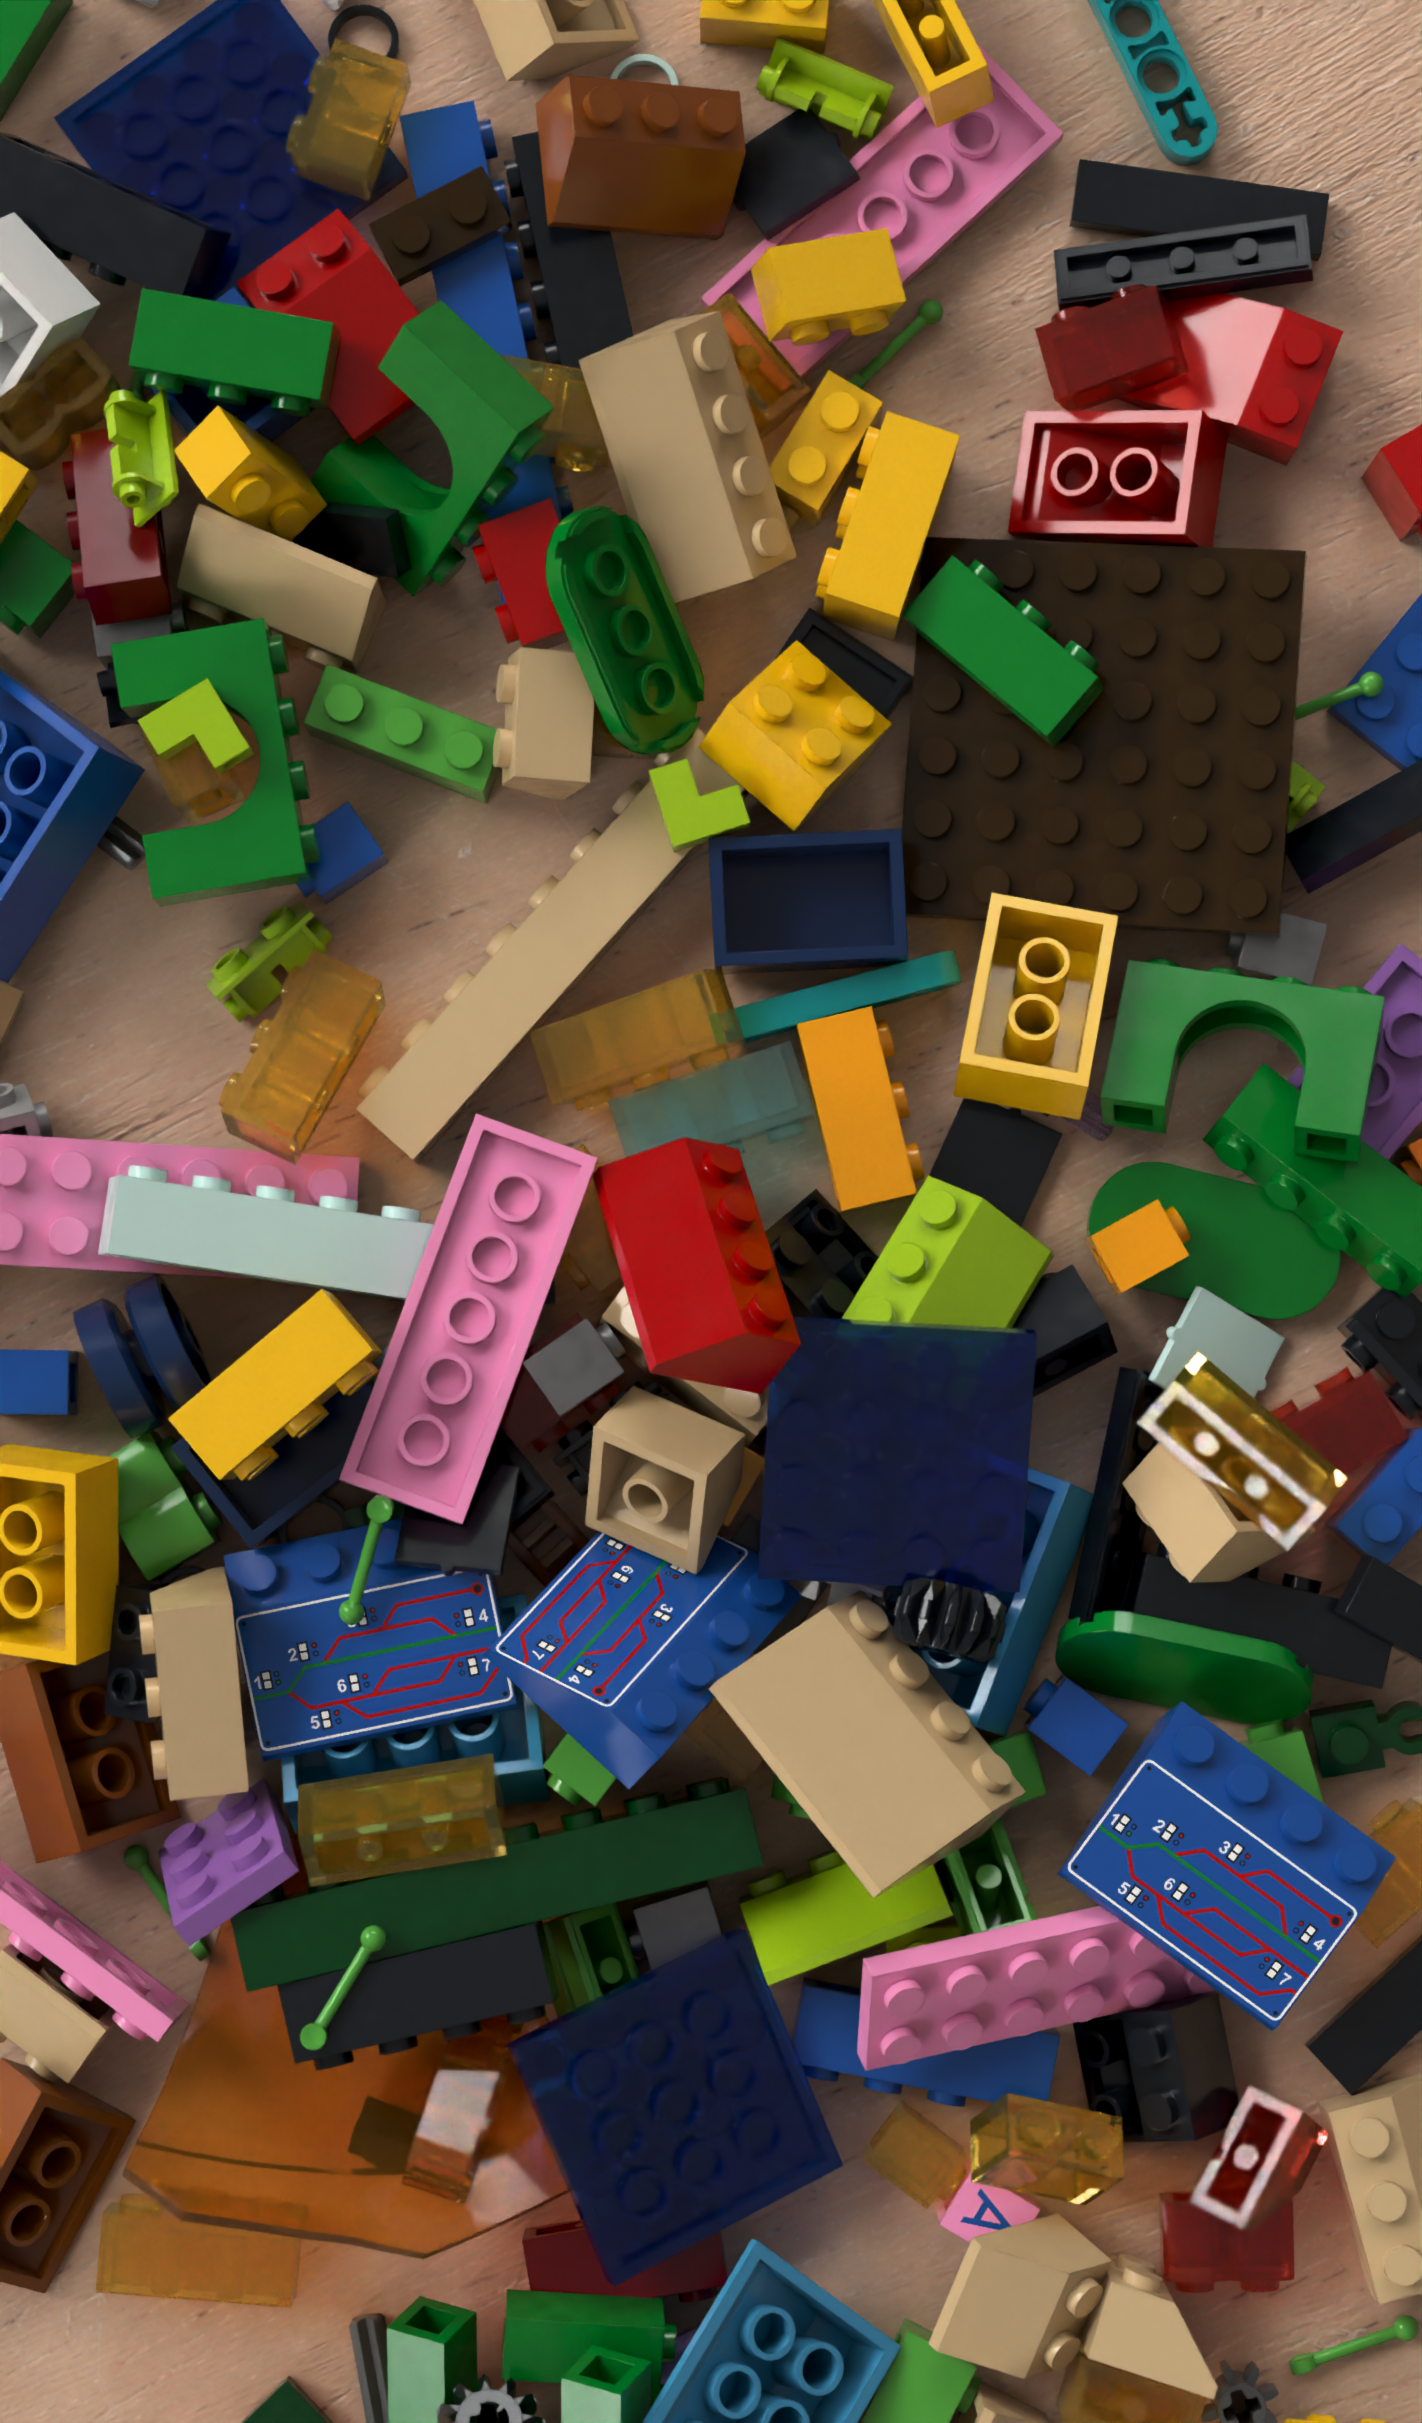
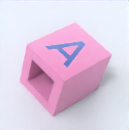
(984, 2208)

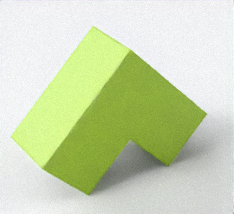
(193, 718)
(692, 817)

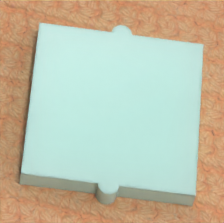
(1225, 1337)

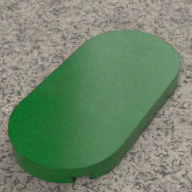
(624, 630)
(1239, 1242)
(1179, 1662)

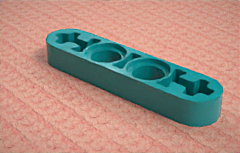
(1159, 46)
(855, 992)

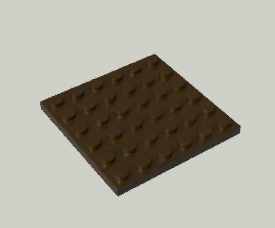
(1167, 784)

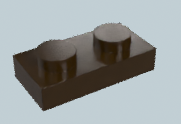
(440, 226)

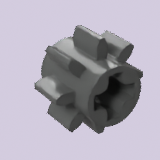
(1255, 2395)

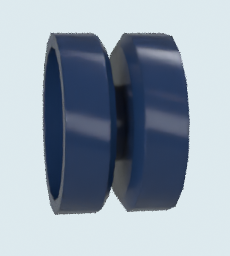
(136, 1360)

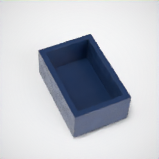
(808, 901)
(294, 1481)

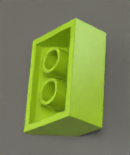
(952, 1264)
(832, 1914)

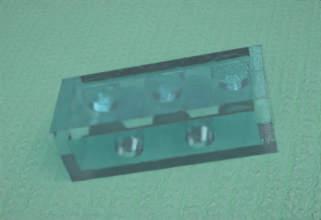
(719, 1104)

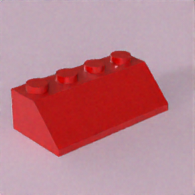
(697, 1265)

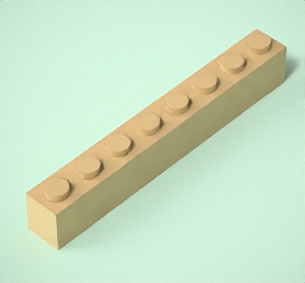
(533, 965)

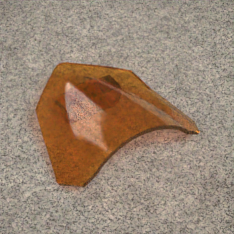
(360, 2154)

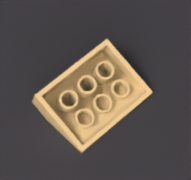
(868, 1743)

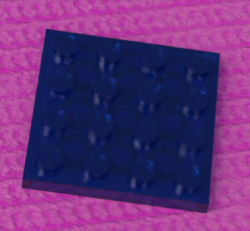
(209, 129)
(898, 1454)
(675, 2105)

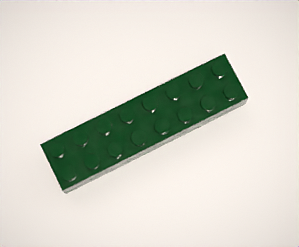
(540, 1878)

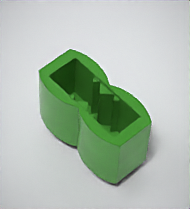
(158, 1509)

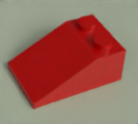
(341, 280)
(1248, 370)
(1118, 477)

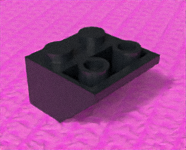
(819, 1258)
(1160, 2069)

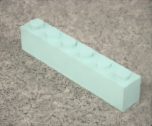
(262, 1234)

